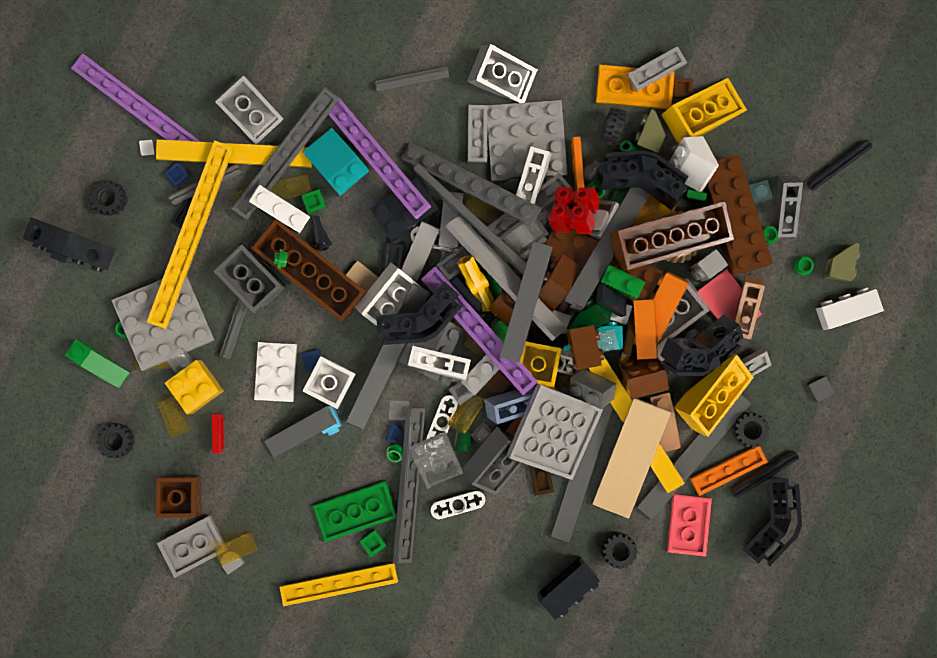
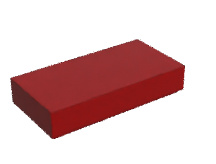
(217, 433)

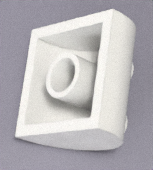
(329, 382)

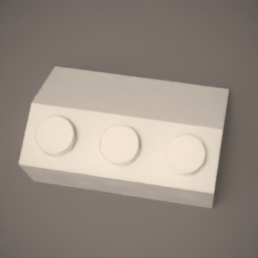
(385, 294)

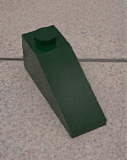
(590, 315)

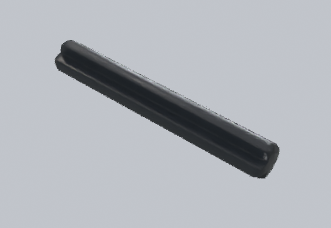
(839, 165)
(764, 474)

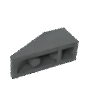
(788, 203)

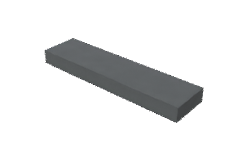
(300, 431)

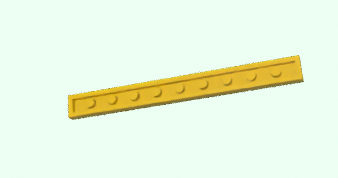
(190, 235)

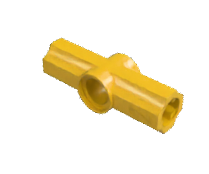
(476, 281)

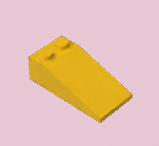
(703, 111)
(714, 395)

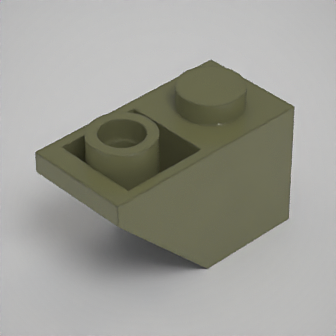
(651, 135)
(842, 265)

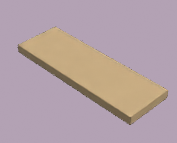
(631, 457)

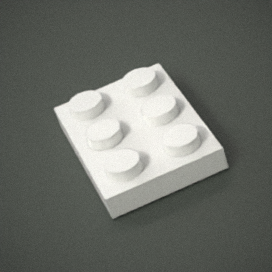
(275, 372)

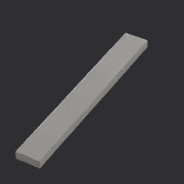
(502, 273)

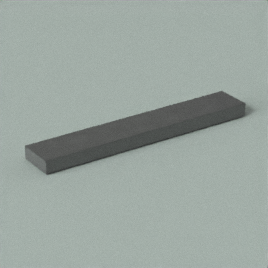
(526, 301)

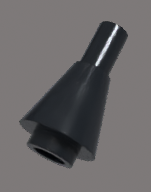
(321, 239)

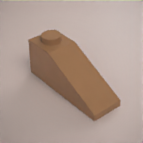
(749, 304)
(670, 437)

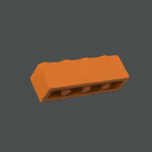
(666, 301)

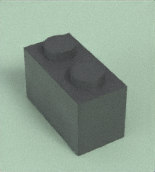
(592, 388)

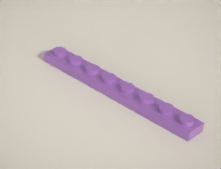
(130, 100)
(379, 160)
(483, 335)

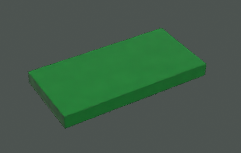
(355, 511)

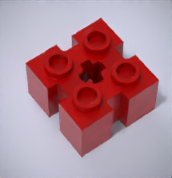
(574, 210)

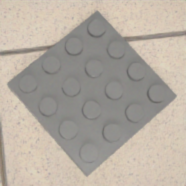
(522, 126)
(155, 344)
(554, 432)

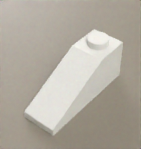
(533, 174)
(439, 363)

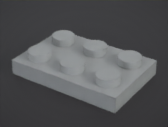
(191, 546)

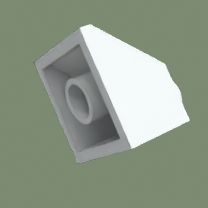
(695, 160)

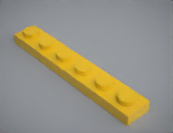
(338, 584)

